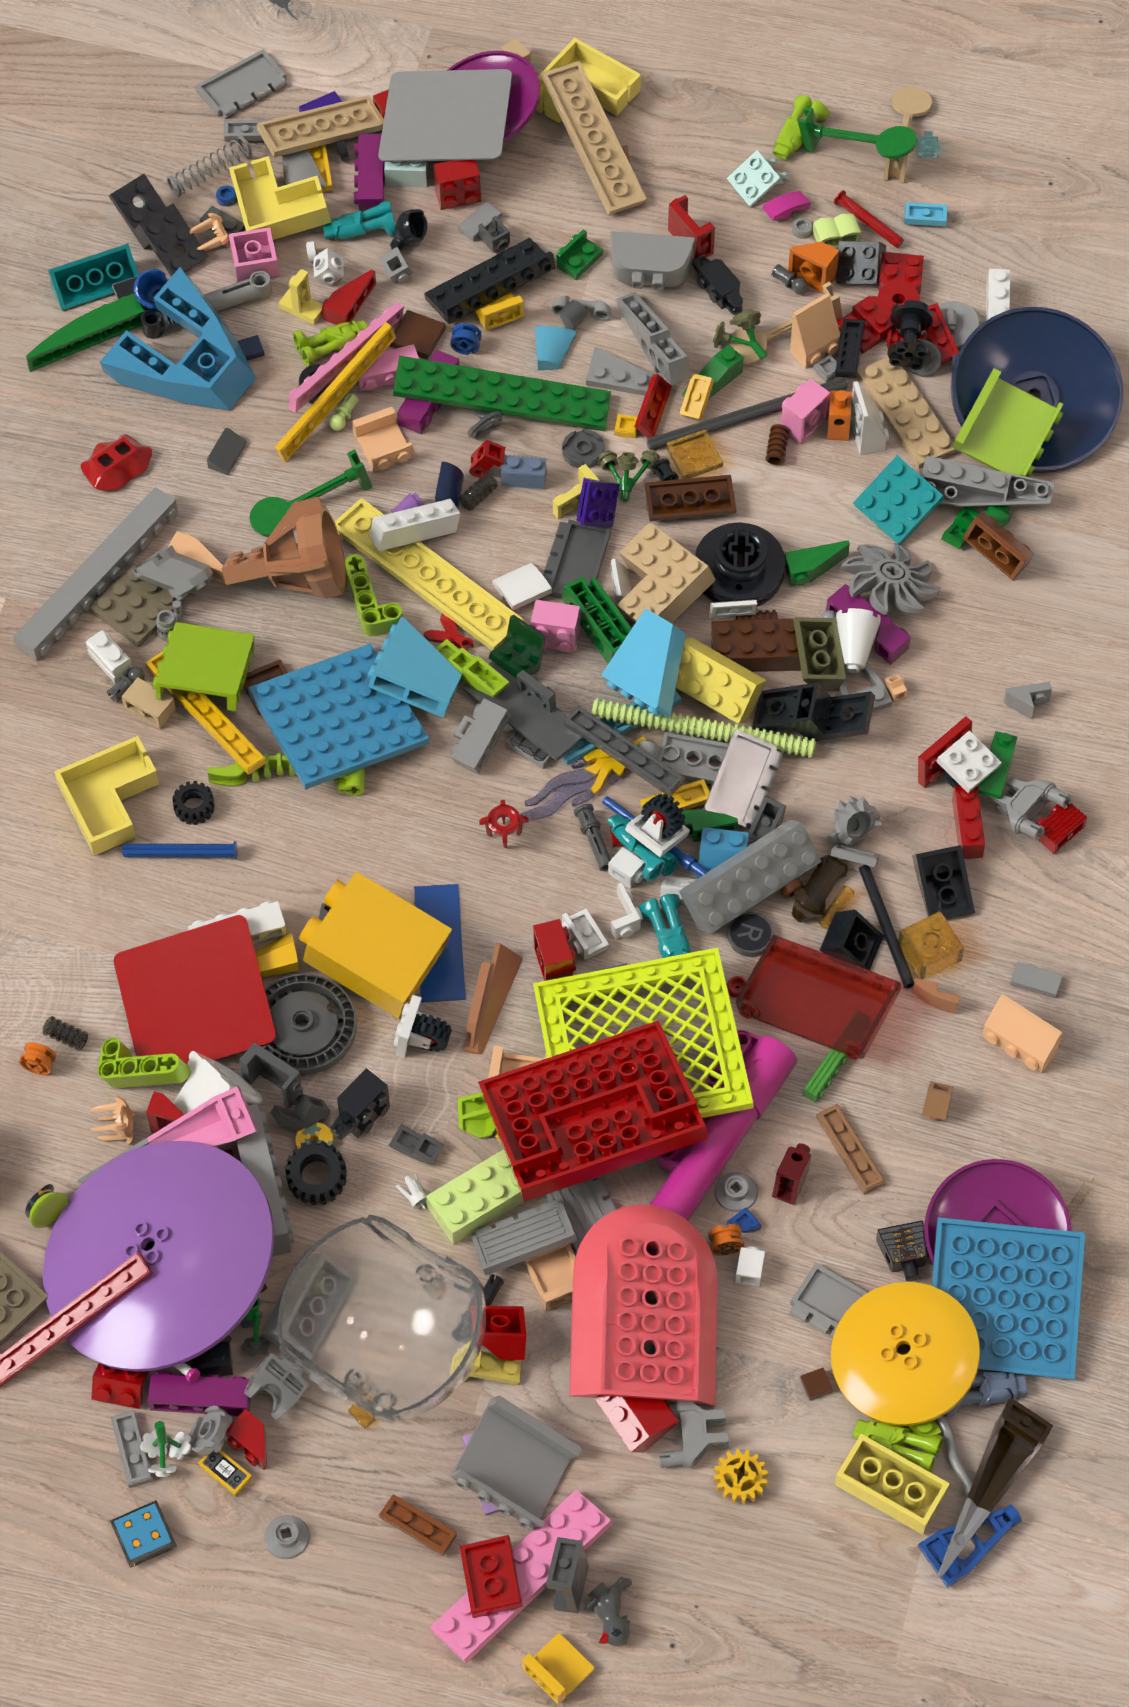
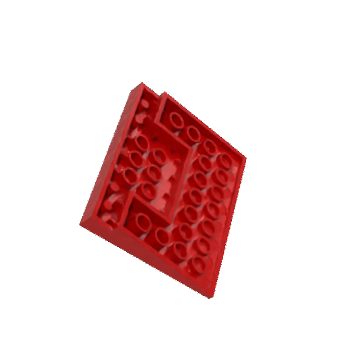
(593, 1110)

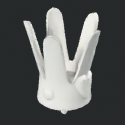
(418, 1196)

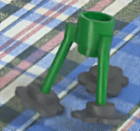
(254, 1344)

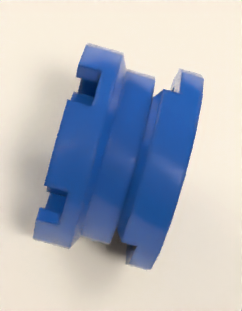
(465, 338)

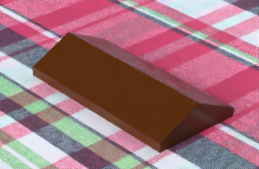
(690, 497)

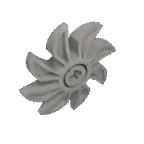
(890, 579)

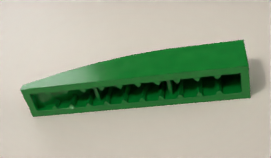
(88, 330)

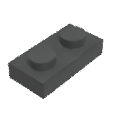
(230, 224)

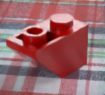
(250, 1437)

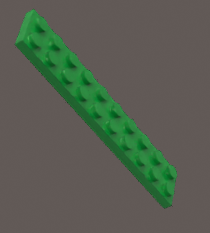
(502, 392)

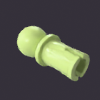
(343, 413)

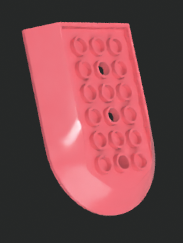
(615, 1320)

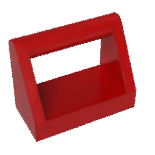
(161, 1112)

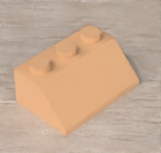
(1022, 1034)

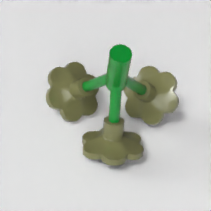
(746, 321)

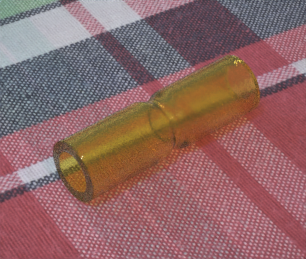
(837, 905)

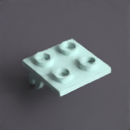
(756, 177)

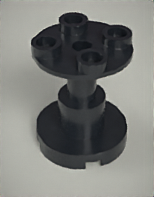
(910, 320)

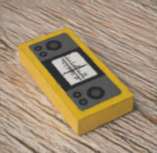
(225, 1471)

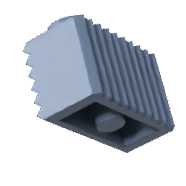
(524, 472)

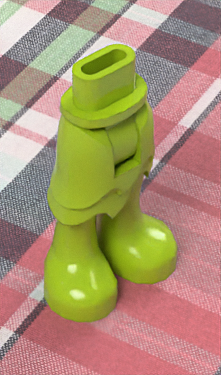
(790, 135)
(334, 336)
(895, 1438)

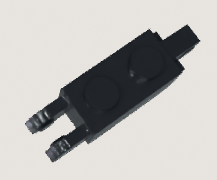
(719, 283)

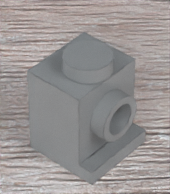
(396, 266)

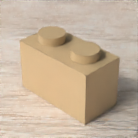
(142, 701)

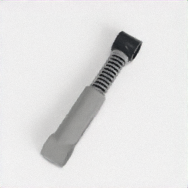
(255, 287)

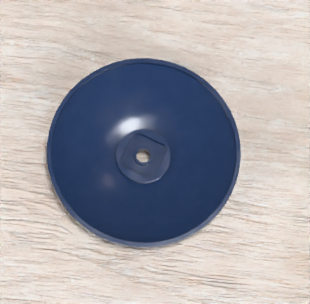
(1058, 360)

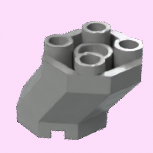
(173, 572)

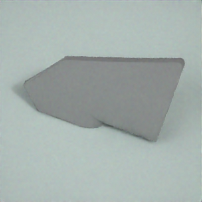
(300, 166)

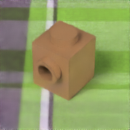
(937, 1101)

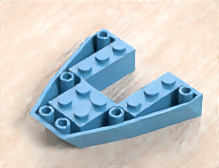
(211, 371)

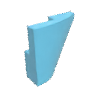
(552, 346)

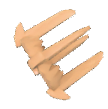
(215, 223)
(123, 1124)

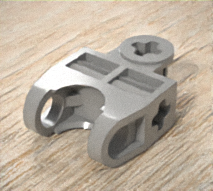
(280, 1380)

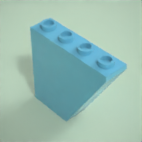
(648, 664)
(414, 671)

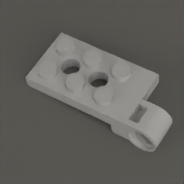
(678, 747)

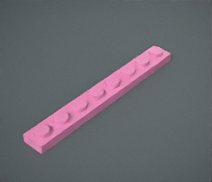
(327, 373)

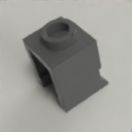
(495, 238)

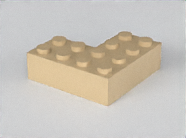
(669, 575)

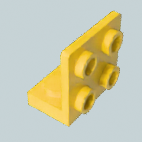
(501, 311)
(557, 1668)

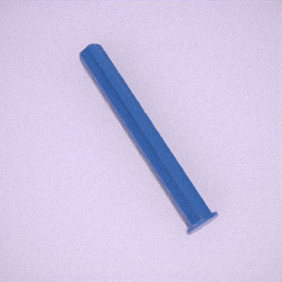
(179, 850)

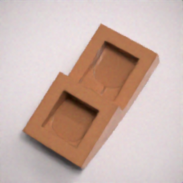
(928, 993)

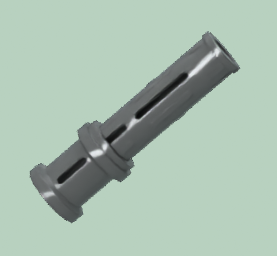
(591, 830)

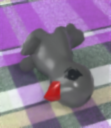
(607, 1605)

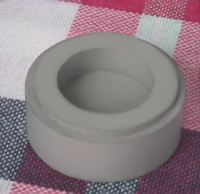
(802, 228)

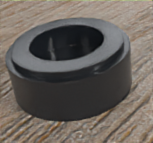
(342, 150)

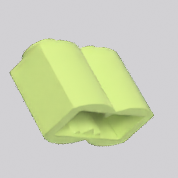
(836, 229)

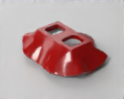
(122, 469)

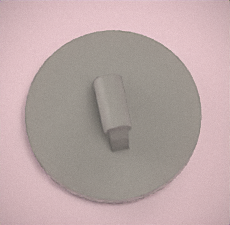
(960, 320)

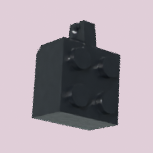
(361, 1105)

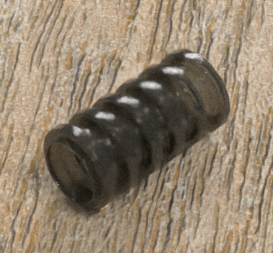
(479, 491)
(65, 1033)

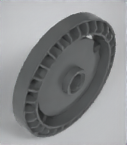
(302, 1004)

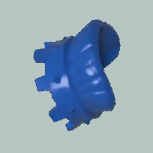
(147, 286)

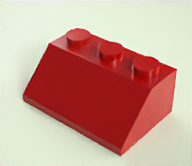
(638, 1420)

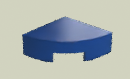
(746, 1221)

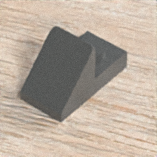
(767, 818)

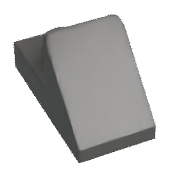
(1023, 697)

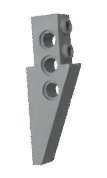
(654, 339)

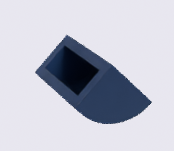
(449, 483)

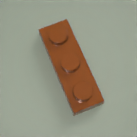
(418, 1525)

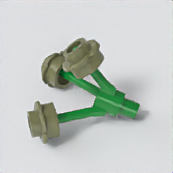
(627, 462)

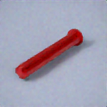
(868, 219)

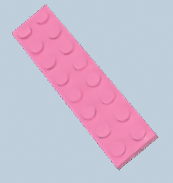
(572, 1519)

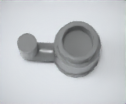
(166, 620)

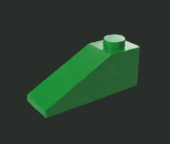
(722, 368)
(810, 563)
(1003, 748)

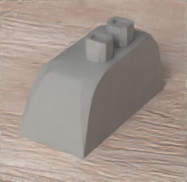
(651, 259)

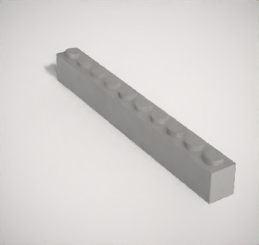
(95, 574)

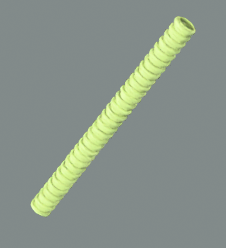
(699, 727)

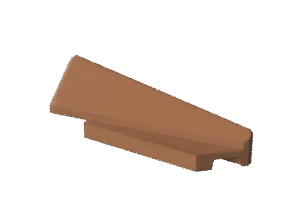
(489, 996)

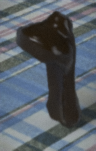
(811, 898)

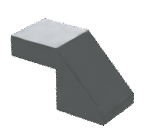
(306, 1112)

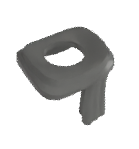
(486, 422)

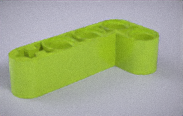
(371, 612)
(122, 1070)

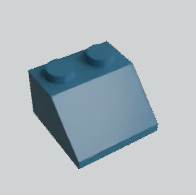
(719, 846)

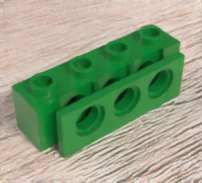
(598, 615)

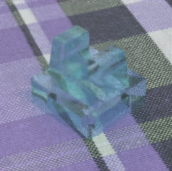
(927, 145)

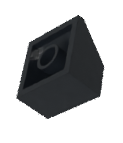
(852, 939)

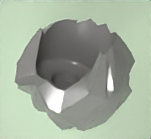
(854, 821)

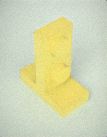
(298, 299)
(569, 501)
(494, 1369)

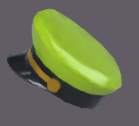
(45, 1206)

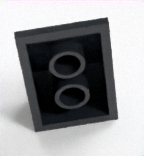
(944, 882)

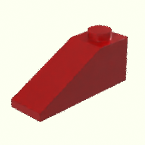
(348, 299)

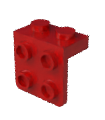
(118, 1386)

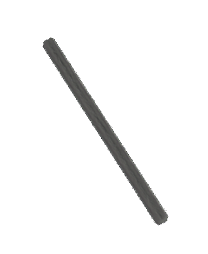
(734, 417)

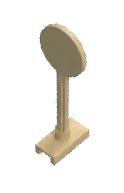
(910, 103)
(748, 353)

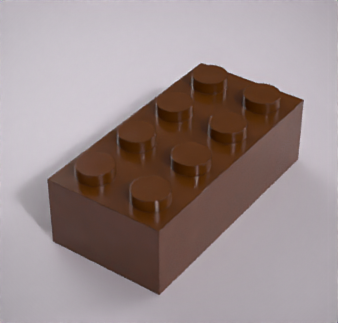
(757, 644)

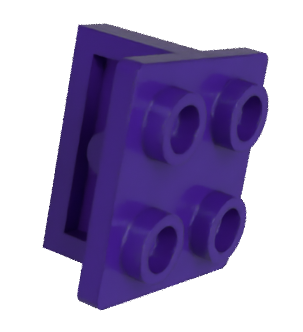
(597, 503)

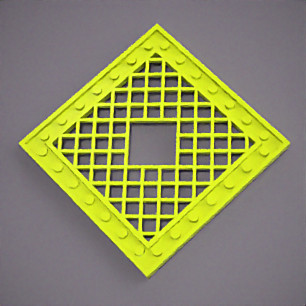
(704, 963)

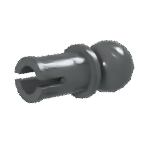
(798, 285)
(125, 682)

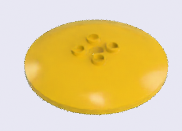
(912, 1385)

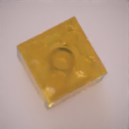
(931, 945)

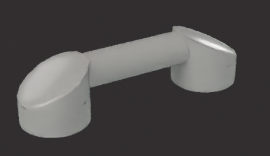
(601, 309)

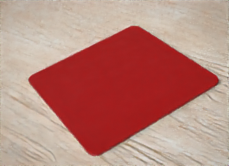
(196, 993)

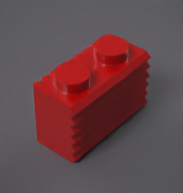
(1061, 826)

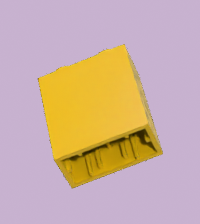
(374, 943)

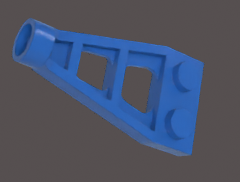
(936, 1545)

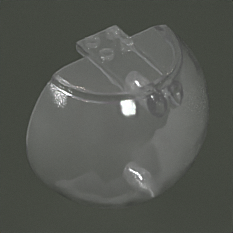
(382, 1320)

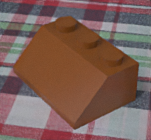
(998, 545)

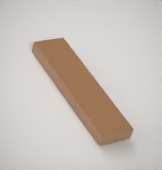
(850, 1149)

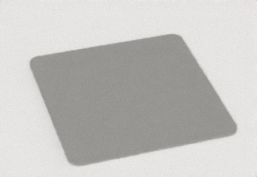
(445, 115)

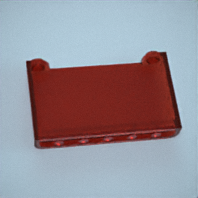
(818, 997)

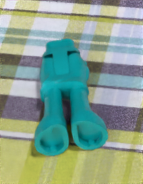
(352, 224)
(653, 864)
(673, 940)

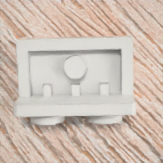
(584, 934)

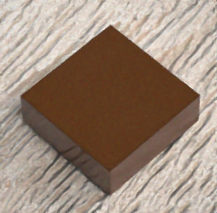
(816, 1384)

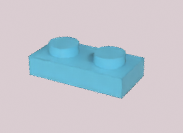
(925, 214)

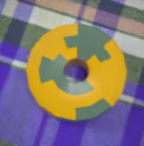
(314, 1131)

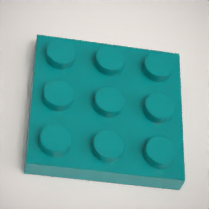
(898, 500)

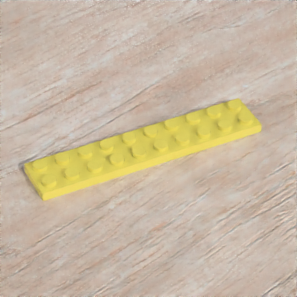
(430, 578)

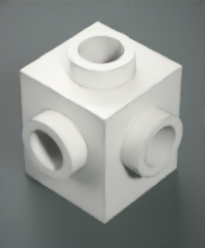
(328, 267)

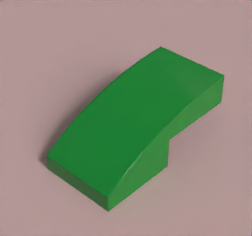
(957, 530)

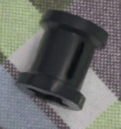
(664, 471)

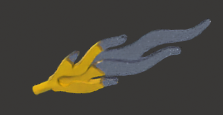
(576, 782)

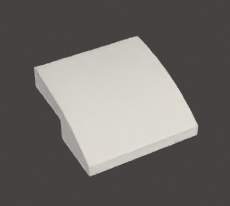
(522, 586)
(731, 609)

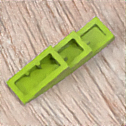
(473, 669)

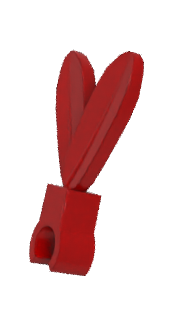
(450, 633)

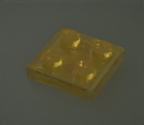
(694, 454)

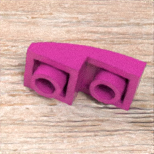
(782, 206)

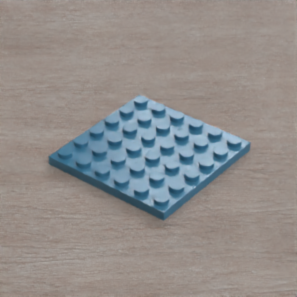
(333, 720)
(1018, 1291)

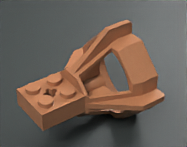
(287, 563)

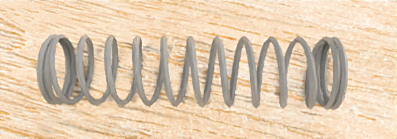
(244, 153)

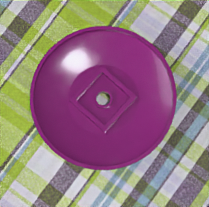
(524, 86)
(999, 1194)

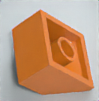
(814, 263)

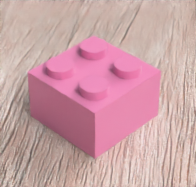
(253, 252)
(805, 410)
(558, 624)

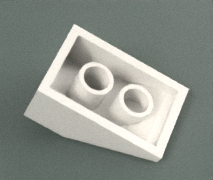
(867, 422)

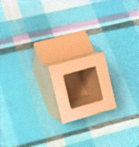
(896, 687)

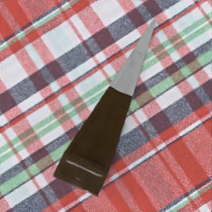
(1010, 1448)

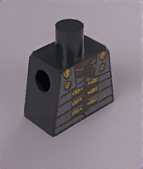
(903, 1248)

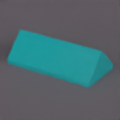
(91, 276)

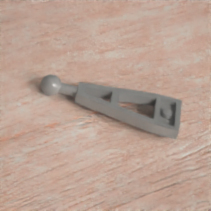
(882, 698)

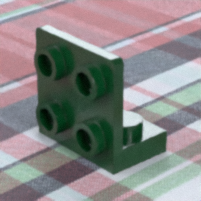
(521, 649)

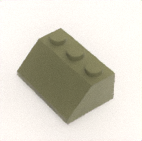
(820, 651)

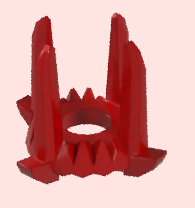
(503, 811)

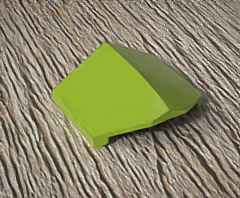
(475, 1116)

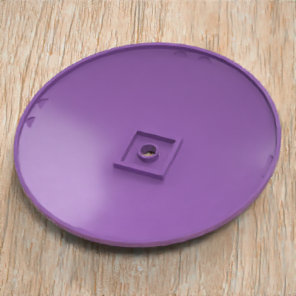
(206, 1258)

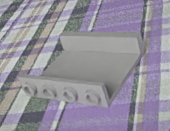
(514, 1462)

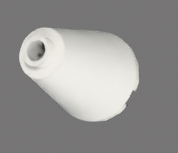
(857, 634)

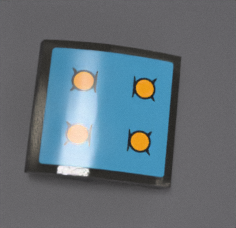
(143, 1533)

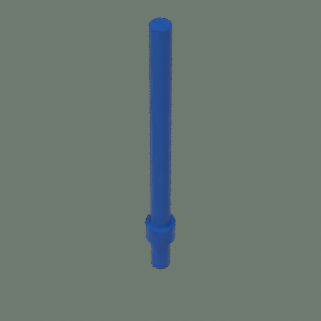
(687, 861)

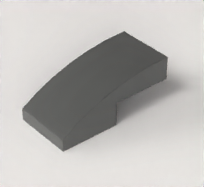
(415, 1145)

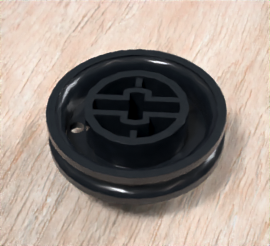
(753, 580)

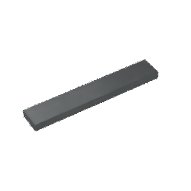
(624, 751)

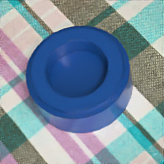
(226, 196)

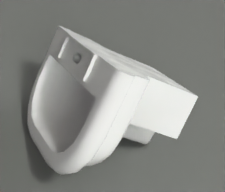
(209, 1079)

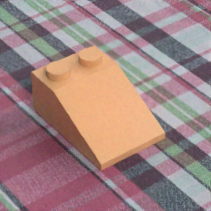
(814, 332)

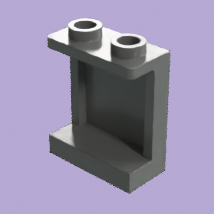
(259, 1061)
(568, 1574)

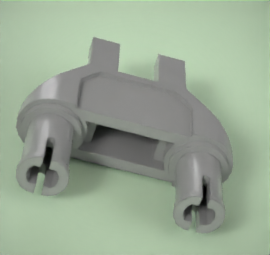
(1027, 802)
(694, 1434)

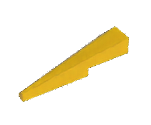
(278, 957)

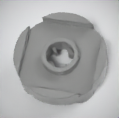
(209, 1431)

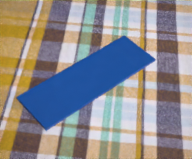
(446, 977)

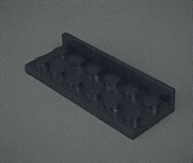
(490, 280)

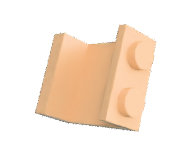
(382, 439)

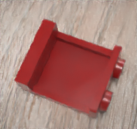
(683, 225)

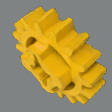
(749, 1480)

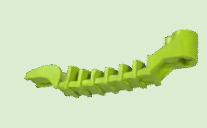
(234, 775)

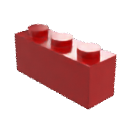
(968, 822)

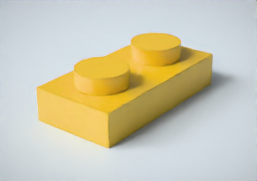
(696, 397)

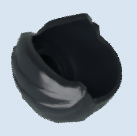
(410, 229)

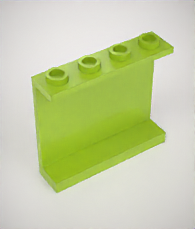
(1007, 427)
(205, 662)

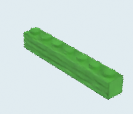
(823, 1076)

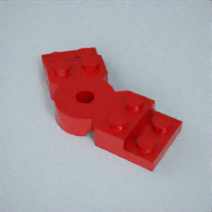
(898, 282)

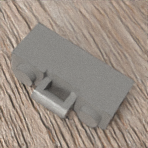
(481, 738)

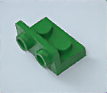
(578, 255)

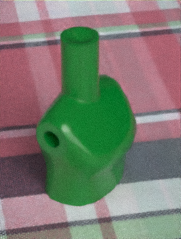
(999, 514)

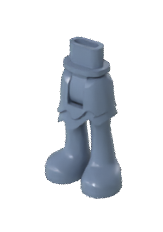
(994, 1388)

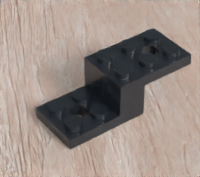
(157, 225)
(814, 712)

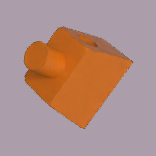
(839, 409)

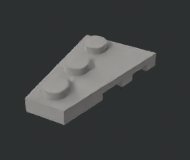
(616, 374)

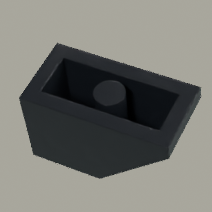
(214, 1361)

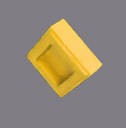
(625, 426)

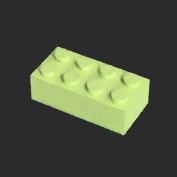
(475, 1198)

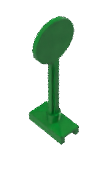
(891, 143)
(270, 510)

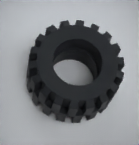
(306, 1155)

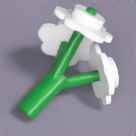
(155, 1444)

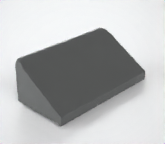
(226, 451)

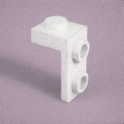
(631, 922)

